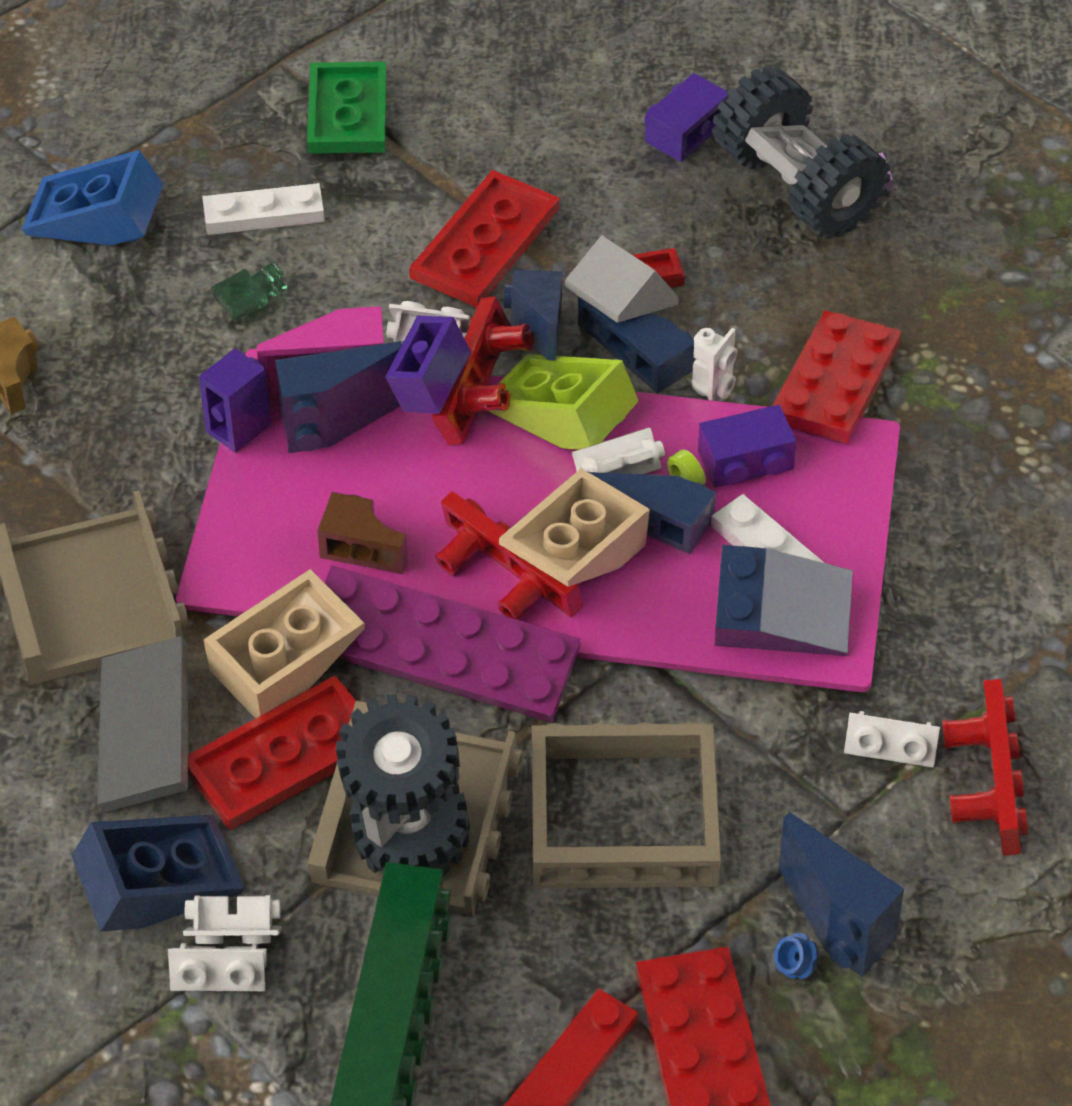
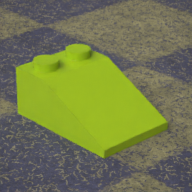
(568, 399)

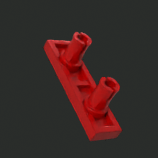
(486, 338)
(482, 534)
(1000, 801)

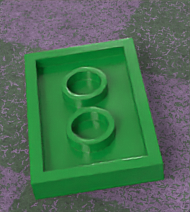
(347, 107)

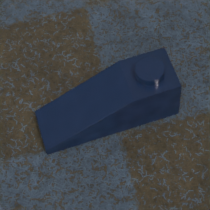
(537, 301)
(646, 345)
(677, 506)

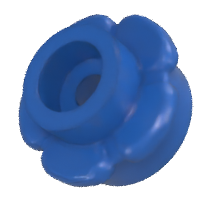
(796, 956)

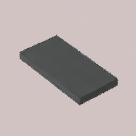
(143, 724)

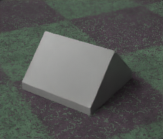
(619, 283)

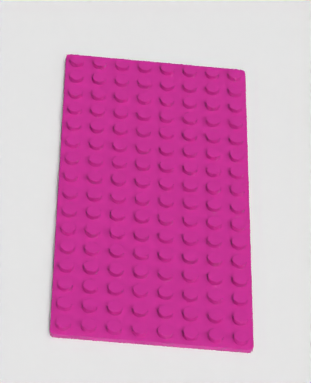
(651, 612)

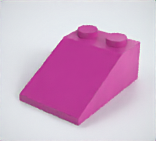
(329, 333)

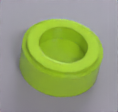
(686, 466)

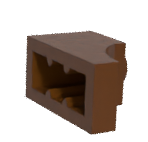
(356, 537)

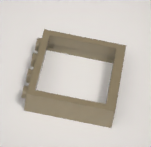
(625, 864)

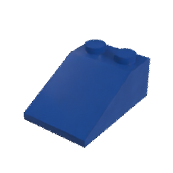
(96, 202)

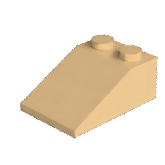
(580, 530)
(282, 644)

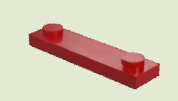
(577, 1053)

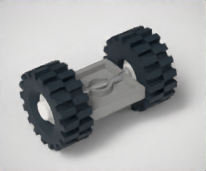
(830, 183)
(403, 785)

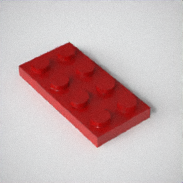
(484, 238)
(837, 375)
(273, 754)
(701, 1030)

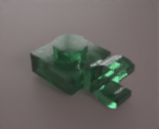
(247, 292)

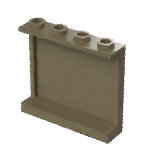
(89, 592)
(483, 779)

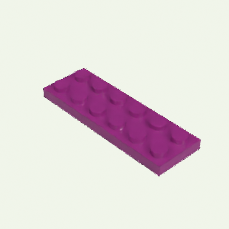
(456, 646)

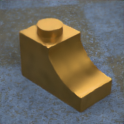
(16, 362)

